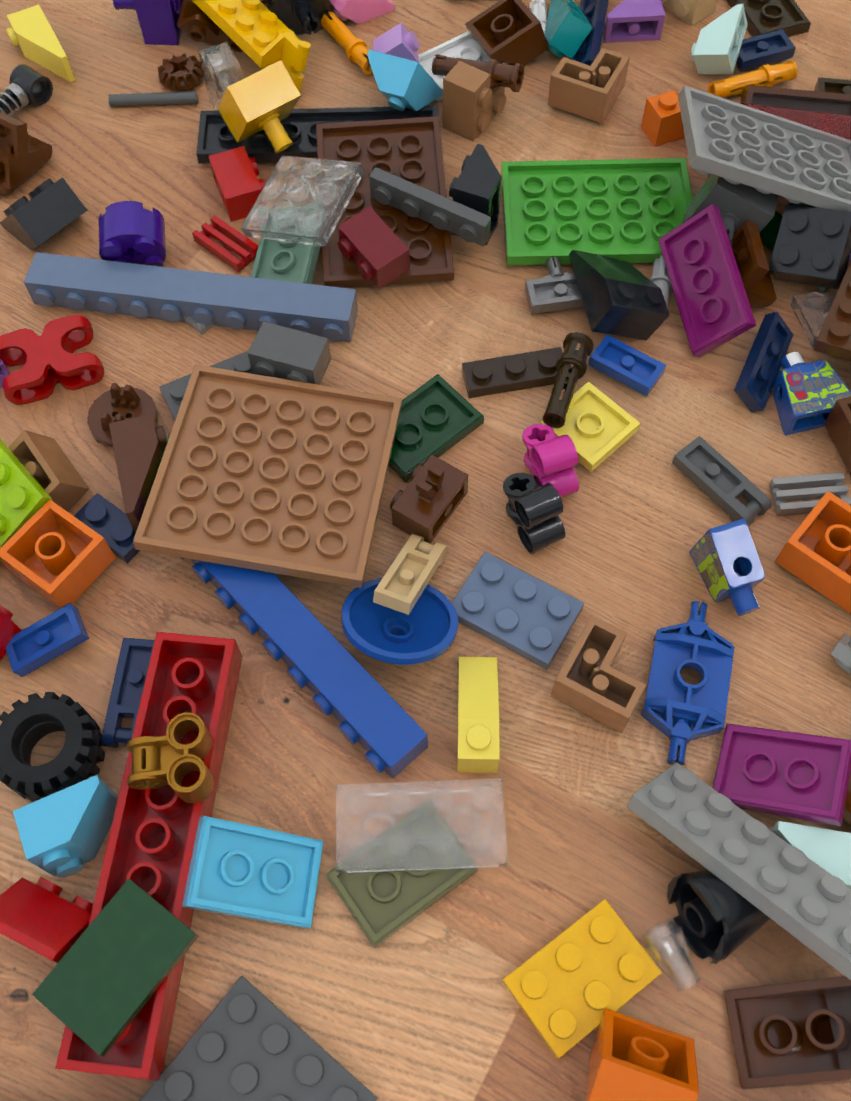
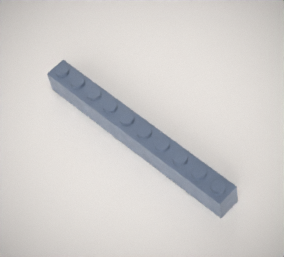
(182, 293)

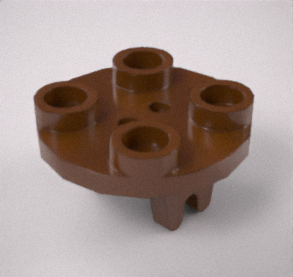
(121, 403)

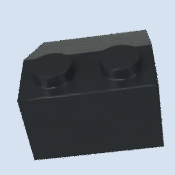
(618, 296)

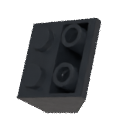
(478, 186)
(43, 216)

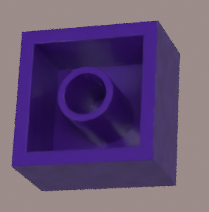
(156, 19)

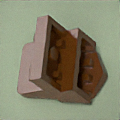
(19, 153)
(753, 265)

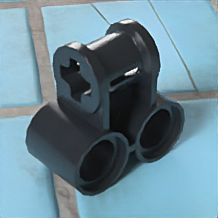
(534, 511)

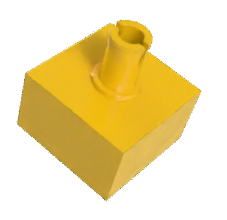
(260, 105)

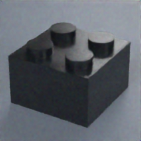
(812, 246)

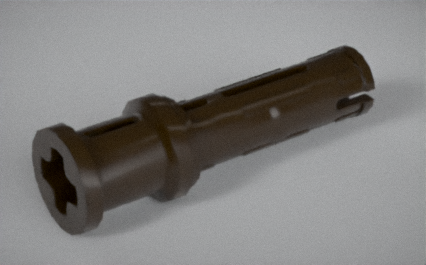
(557, 409)

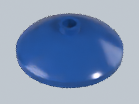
(395, 635)

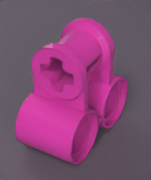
(551, 458)

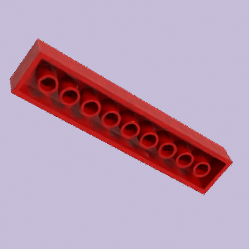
(157, 832)

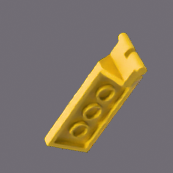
(259, 34)

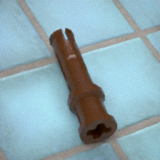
(501, 74)

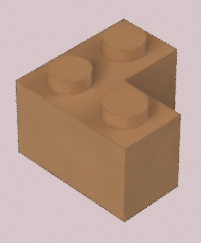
(586, 88)
(470, 101)
(591, 682)

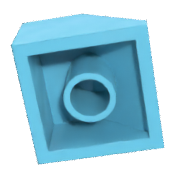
(67, 826)

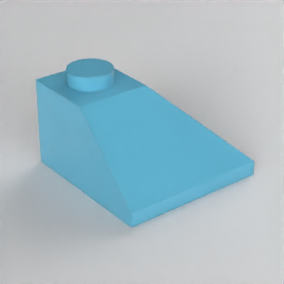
(403, 81)

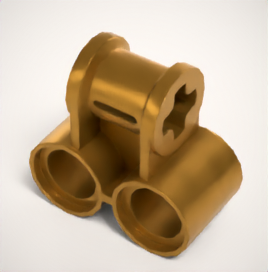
(167, 761)

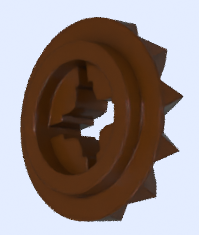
(181, 79)

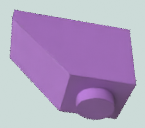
(635, 21)

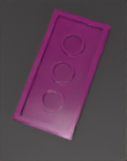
(706, 281)

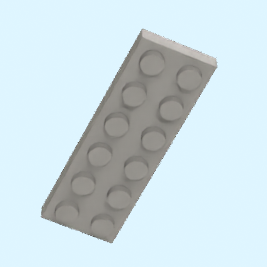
(751, 861)

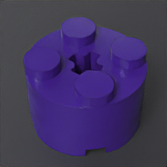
(132, 234)

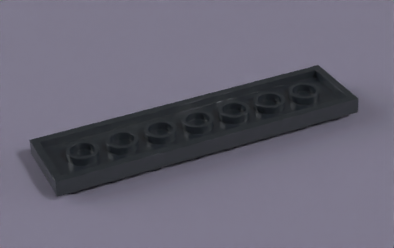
(300, 126)

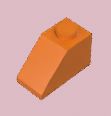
(663, 118)

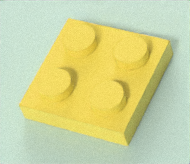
(596, 426)

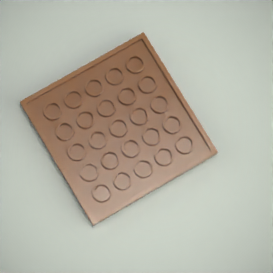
(272, 476)

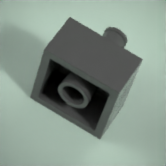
(735, 204)

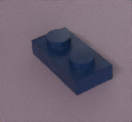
(764, 50)
(110, 524)

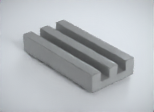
(806, 488)

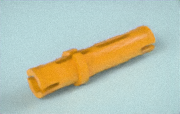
(354, 47)
(765, 77)

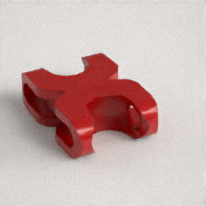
(49, 359)

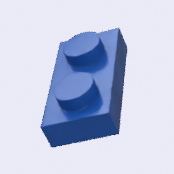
(627, 365)
(46, 640)

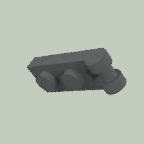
(721, 481)

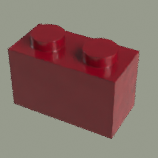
(373, 248)

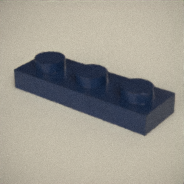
(763, 362)

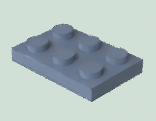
(516, 610)

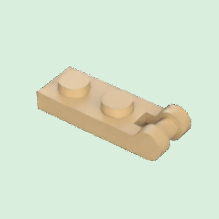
(409, 574)

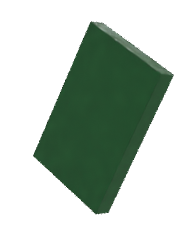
(431, 424)
(115, 967)

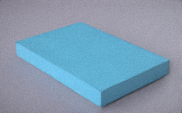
(253, 873)

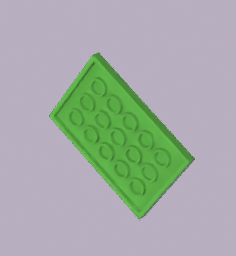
(592, 208)

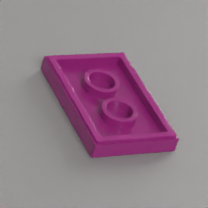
(784, 773)

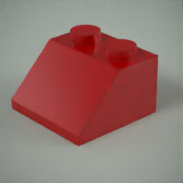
(41, 918)

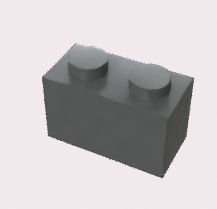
(289, 354)

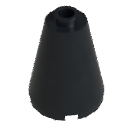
(712, 914)

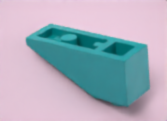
(566, 27)

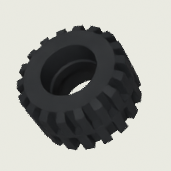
(33, 721)

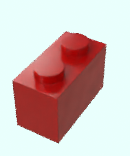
(236, 181)

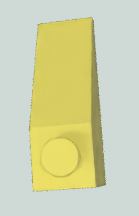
(38, 41)
(478, 715)

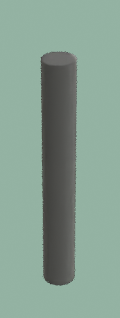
(148, 99)

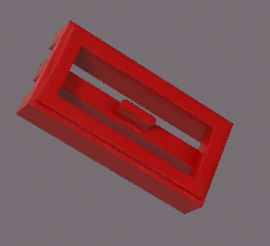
(230, 239)

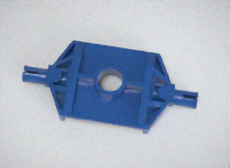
(684, 709)

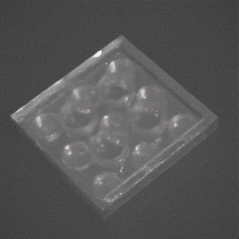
(303, 200)

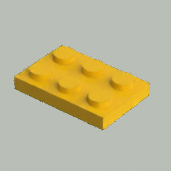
(580, 975)

